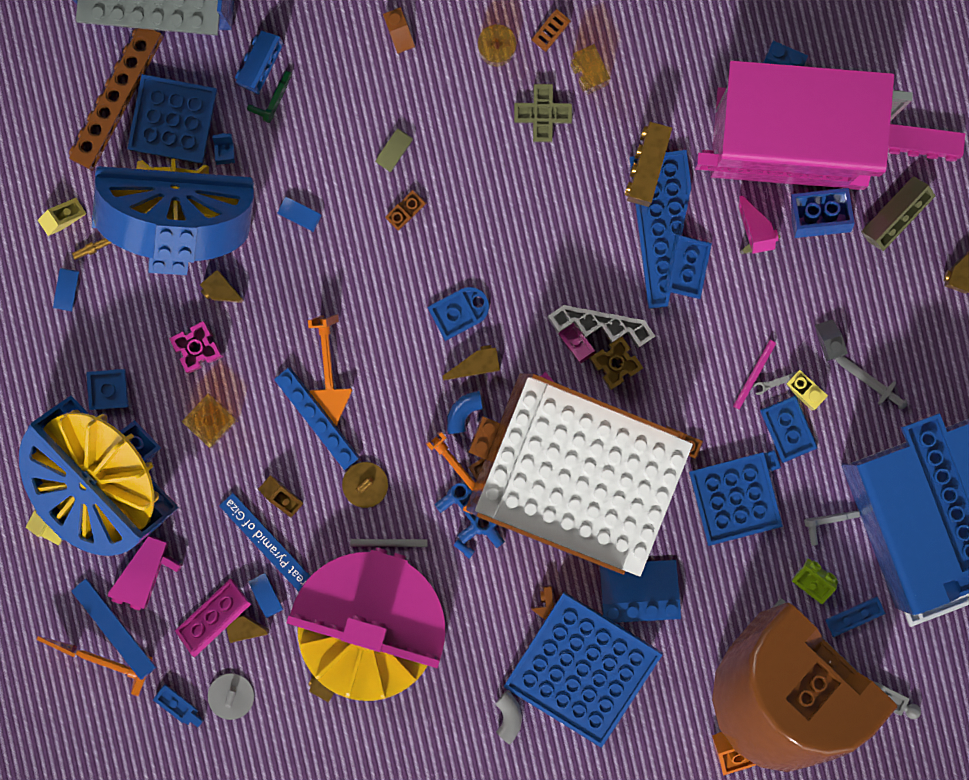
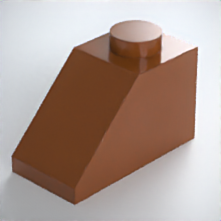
(398, 30)

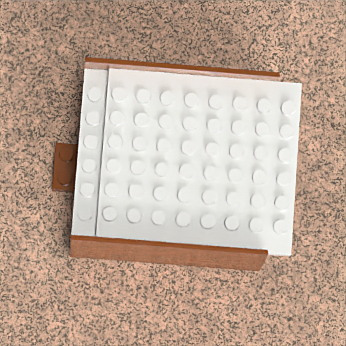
(576, 474)

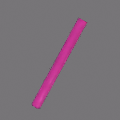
(754, 375)

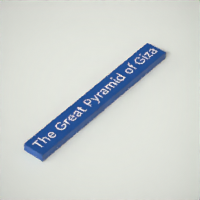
(265, 541)

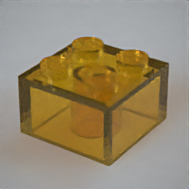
(590, 69)
(210, 420)

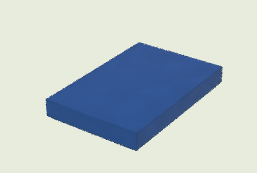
(687, 266)
(788, 429)

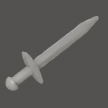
(886, 392)

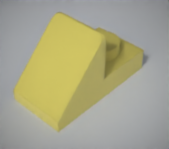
(40, 528)

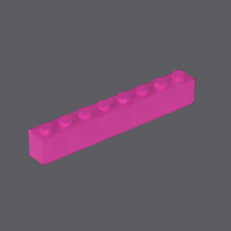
(926, 142)

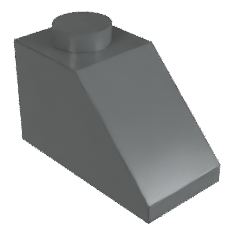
(831, 340)

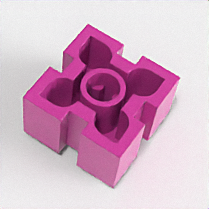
(185, 342)

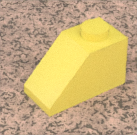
(61, 216)

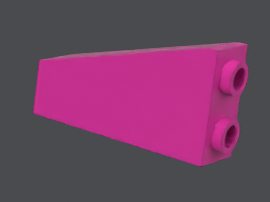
(140, 575)

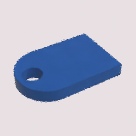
(458, 313)

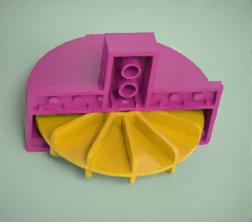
(368, 625)

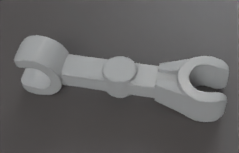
(776, 382)

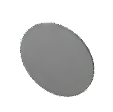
(230, 696)

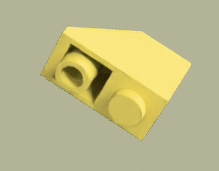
(806, 390)

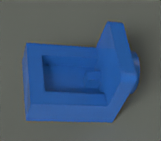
(224, 149)

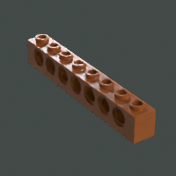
(117, 108)

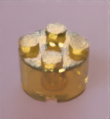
(506, 40)

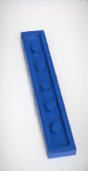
(113, 629)

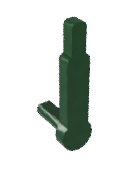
(268, 114)

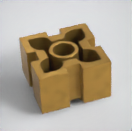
(614, 375)

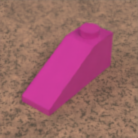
(757, 227)

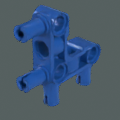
(473, 529)

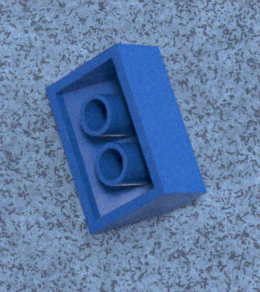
(259, 61)
(821, 213)

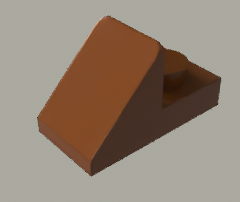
(546, 596)

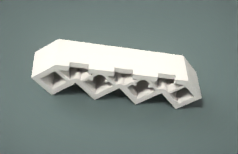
(612, 325)

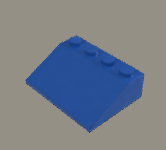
(641, 597)

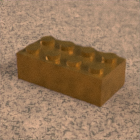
(649, 164)

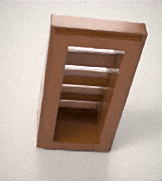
(556, 14)

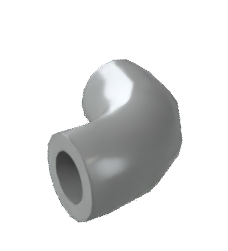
(511, 717)

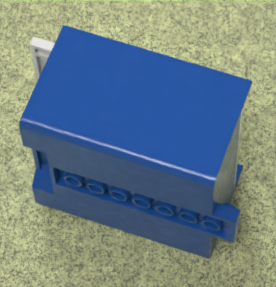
(919, 516)

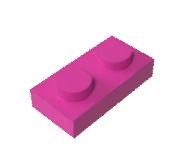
(576, 343)

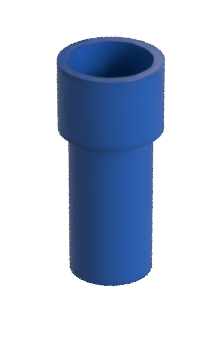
(468, 552)

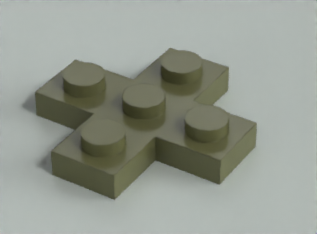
(543, 113)

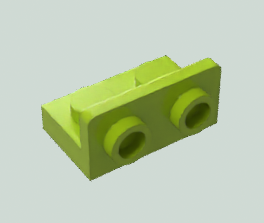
(815, 581)

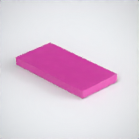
(212, 617)

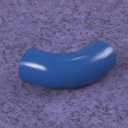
(461, 410)

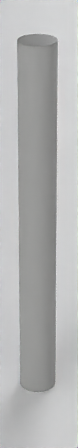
(388, 543)

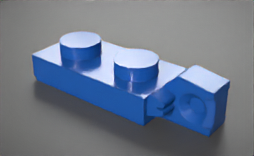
(177, 706)

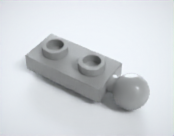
(912, 711)

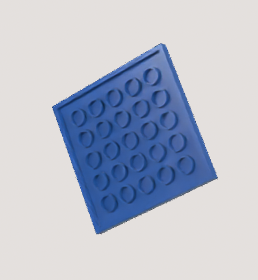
(583, 669)

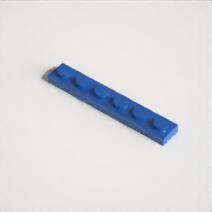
(317, 418)

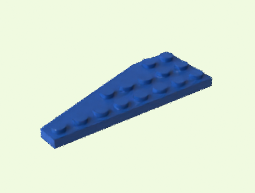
(662, 222)

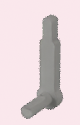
(813, 522)

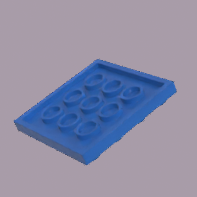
(172, 119)
(735, 499)

